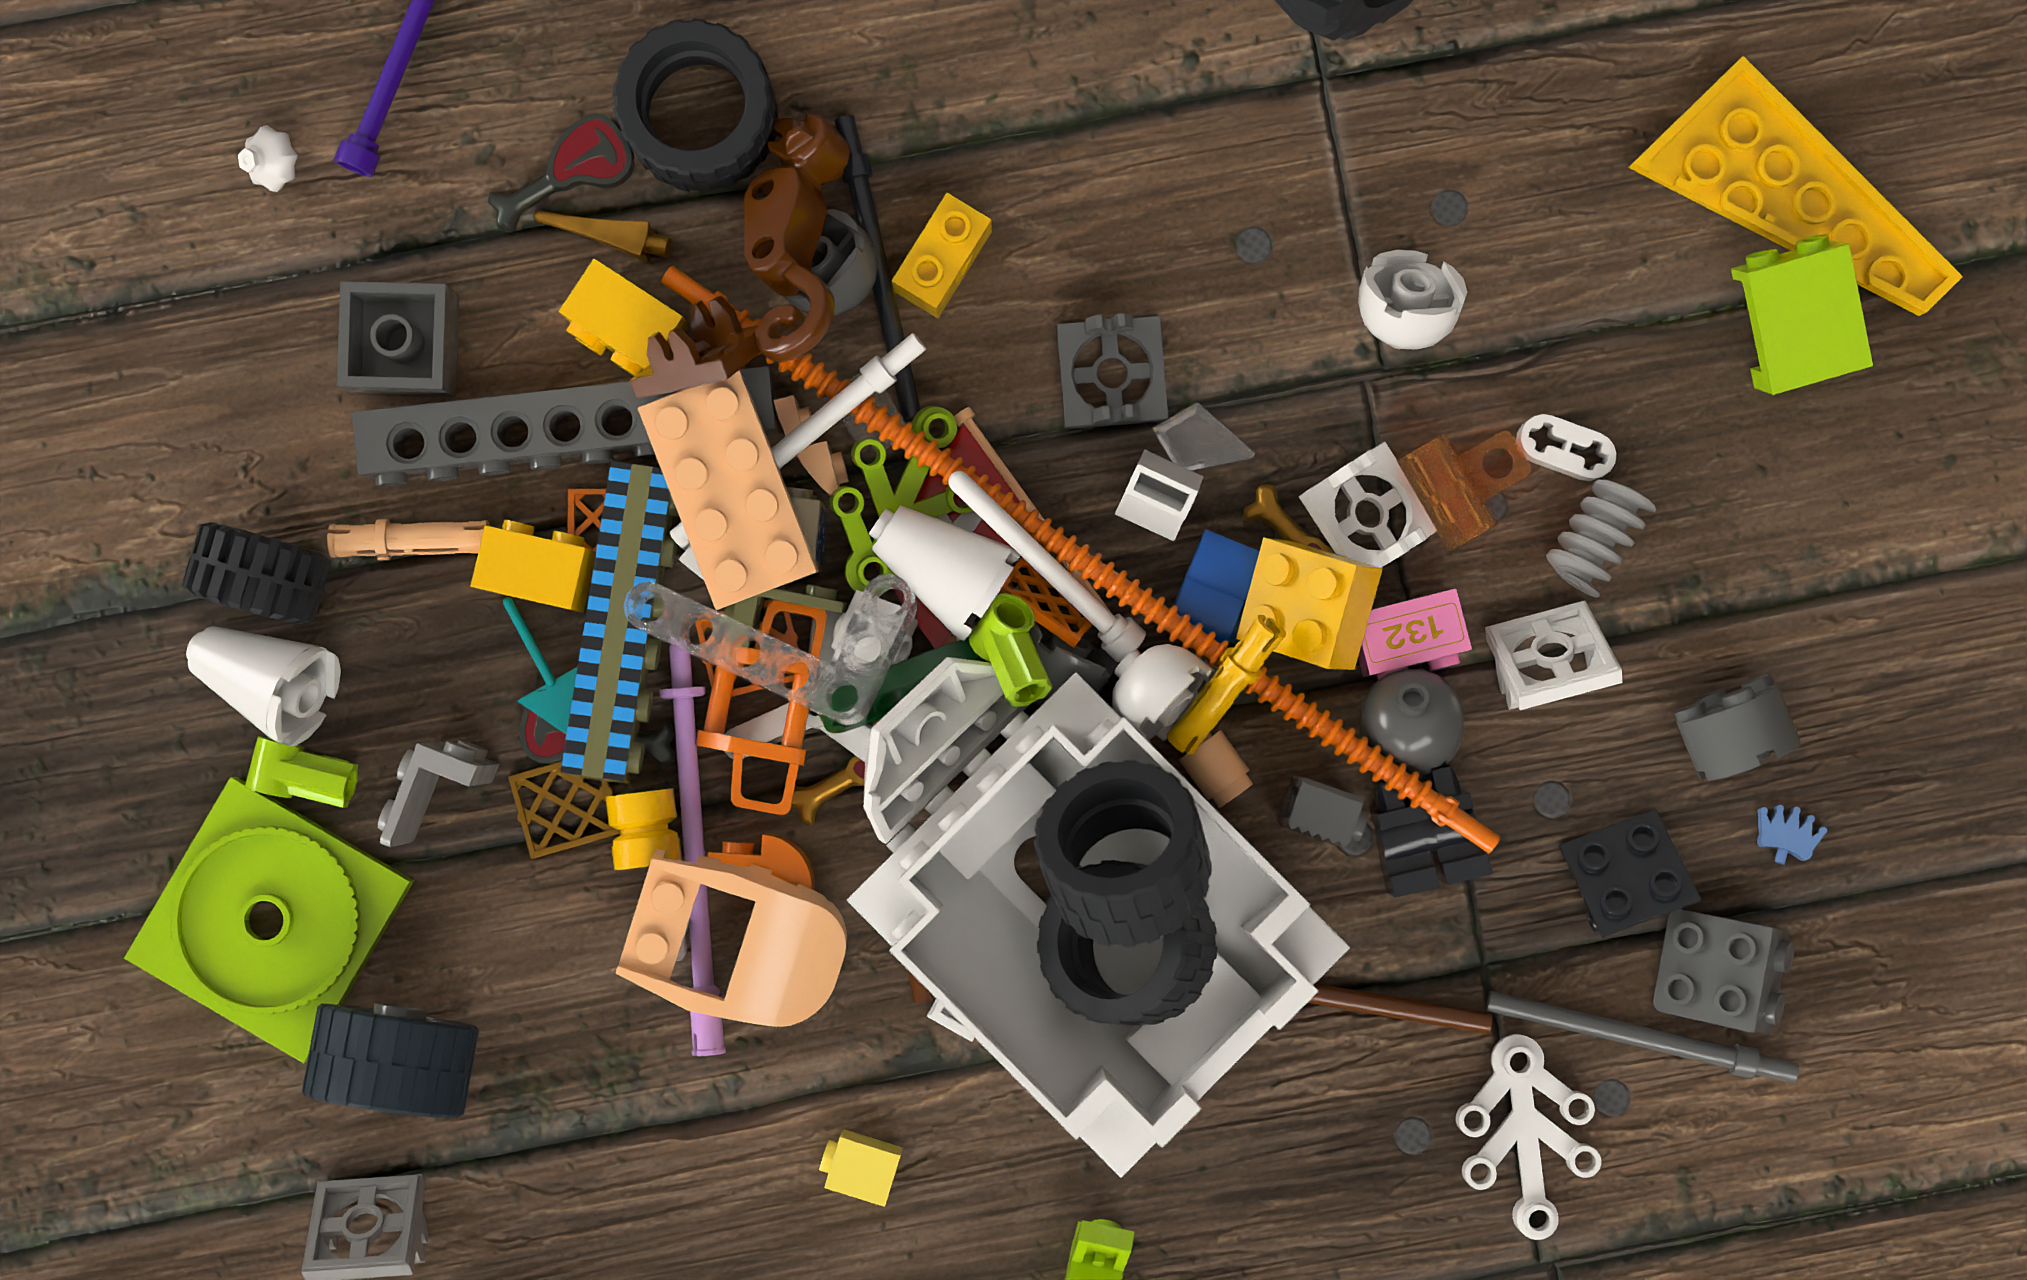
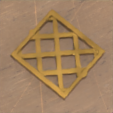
(526, 816)

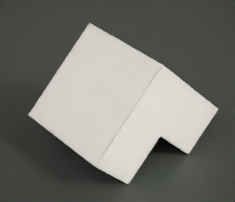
(1159, 495)

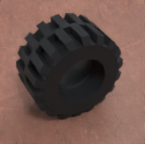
(256, 573)

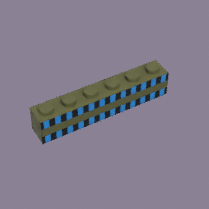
(613, 652)

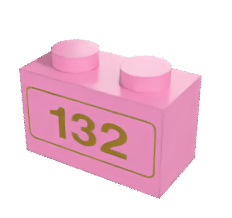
(1414, 633)

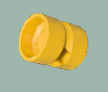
(643, 827)

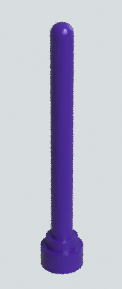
(360, 149)

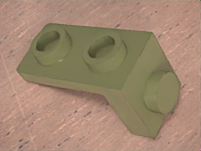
(750, 610)

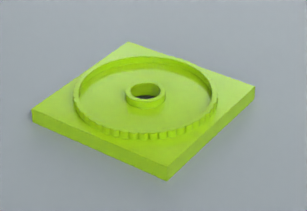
(331, 906)

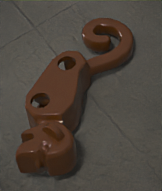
(787, 230)

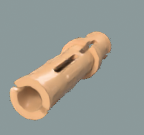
(398, 539)

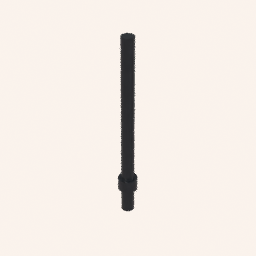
(857, 175)

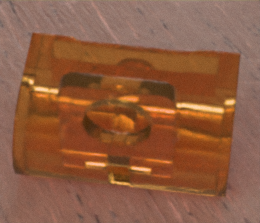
(1457, 486)

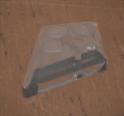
(1199, 440)

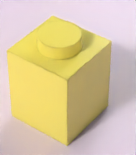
(860, 1166)

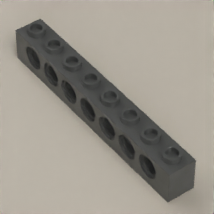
(382, 432)

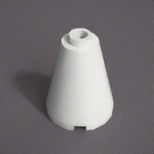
(943, 564)
(267, 679)

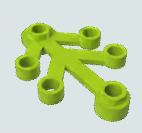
(884, 498)

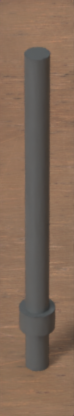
(1739, 1060)

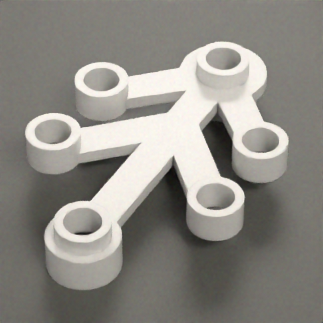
(1524, 1127)

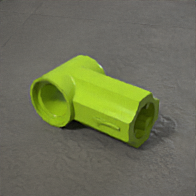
(1005, 641)
(292, 771)

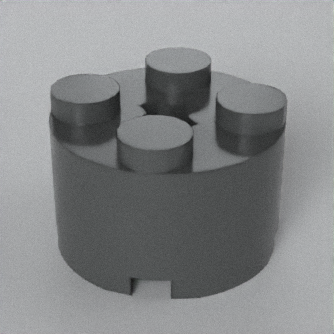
(1737, 728)

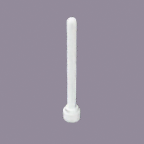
(1118, 634)

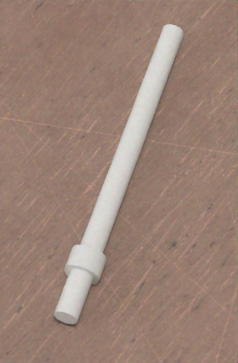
(876, 376)

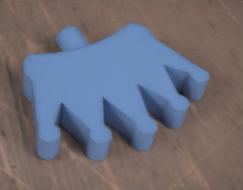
(1788, 834)

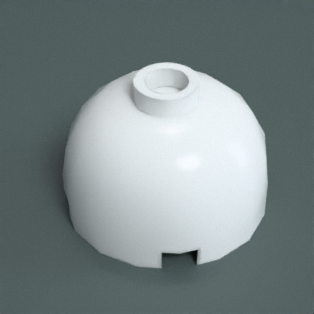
(1410, 300)
(1158, 687)

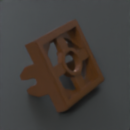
(711, 357)

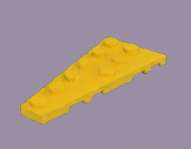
(1777, 175)

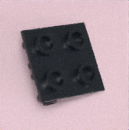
(1629, 873)

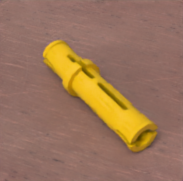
(1238, 669)

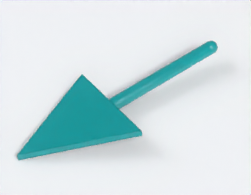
(556, 700)

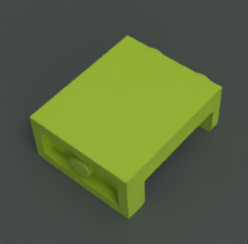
(1804, 314)

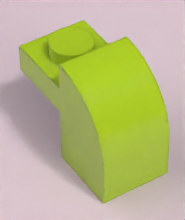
(1099, 1251)

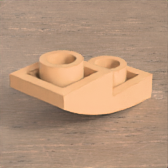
(819, 461)

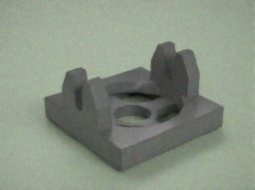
(1145, 332)

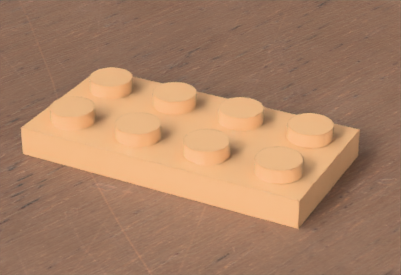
(728, 490)

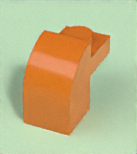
(777, 854)

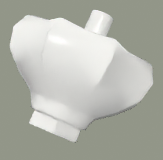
(269, 158)

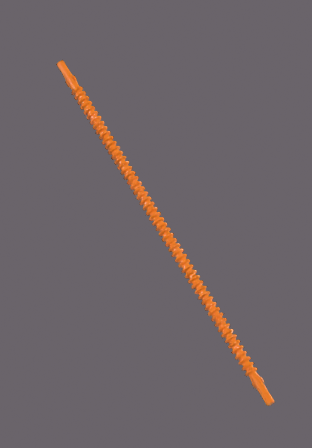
(1441, 808)

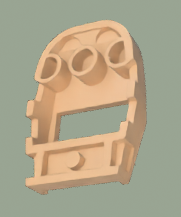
(785, 957)

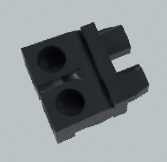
(1410, 836)

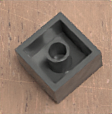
(398, 339)

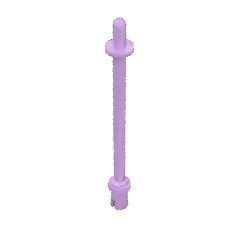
(706, 1029)

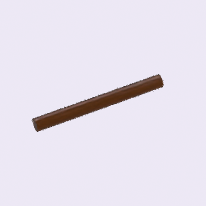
(1402, 1008)

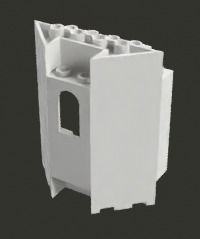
(973, 931)

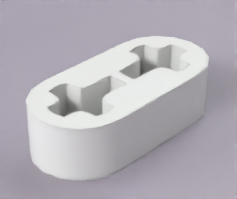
(1570, 436)

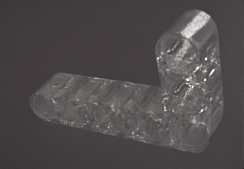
(777, 656)

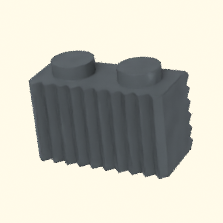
(1323, 812)

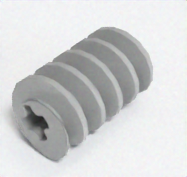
(1597, 534)

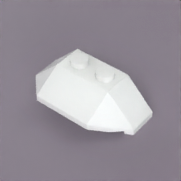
(931, 740)

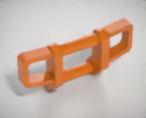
(796, 719)

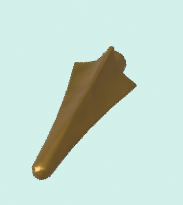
(629, 237)

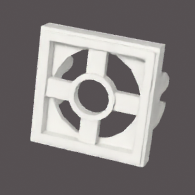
(1383, 464)
(1575, 619)

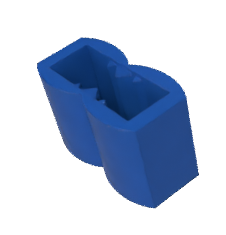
(1217, 585)

